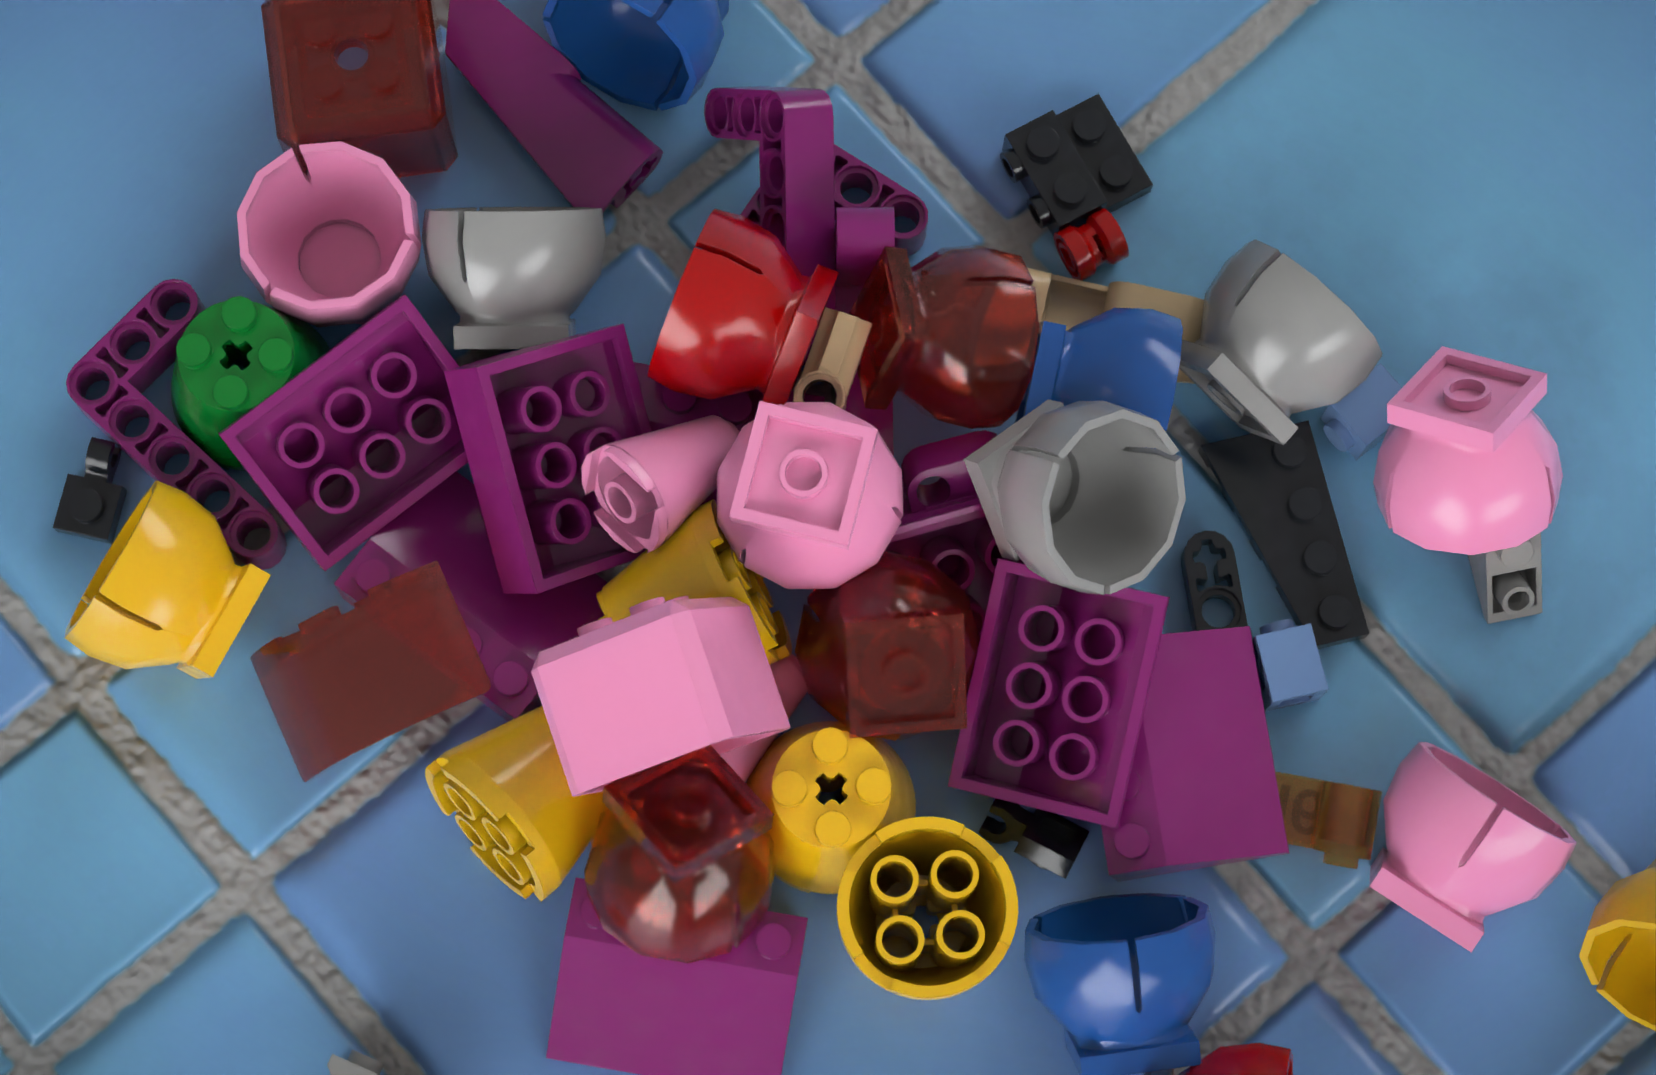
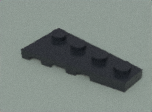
(1292, 528)

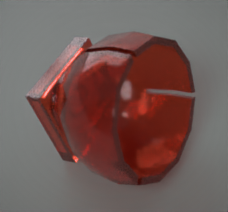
(949, 334)
(890, 650)
(682, 859)

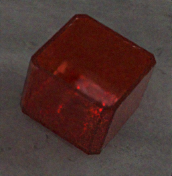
(388, 106)

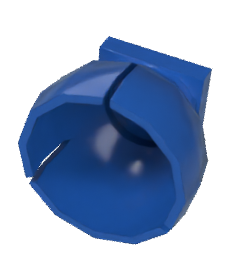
(639, 49)
(1113, 357)
(1124, 978)

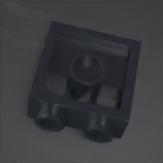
(1073, 165)

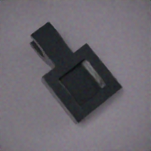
(91, 503)
(1041, 836)

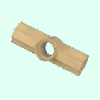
(834, 354)

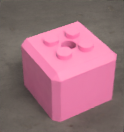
(657, 688)

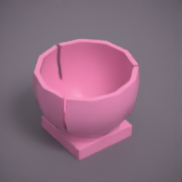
(330, 240)
(1468, 456)
(809, 495)
(1462, 845)

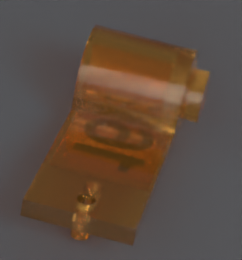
(1329, 817)

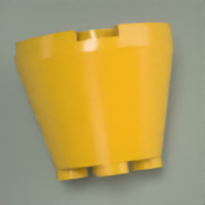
(697, 565)
(516, 804)
(818, 839)
(956, 879)

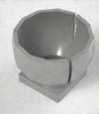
(513, 270)
(1275, 343)
(1082, 494)

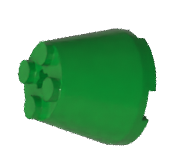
(214, 394)

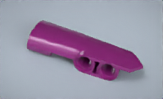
(540, 99)
(949, 496)

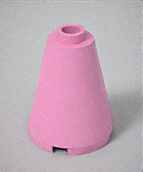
(656, 479)

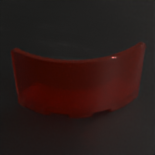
(370, 669)

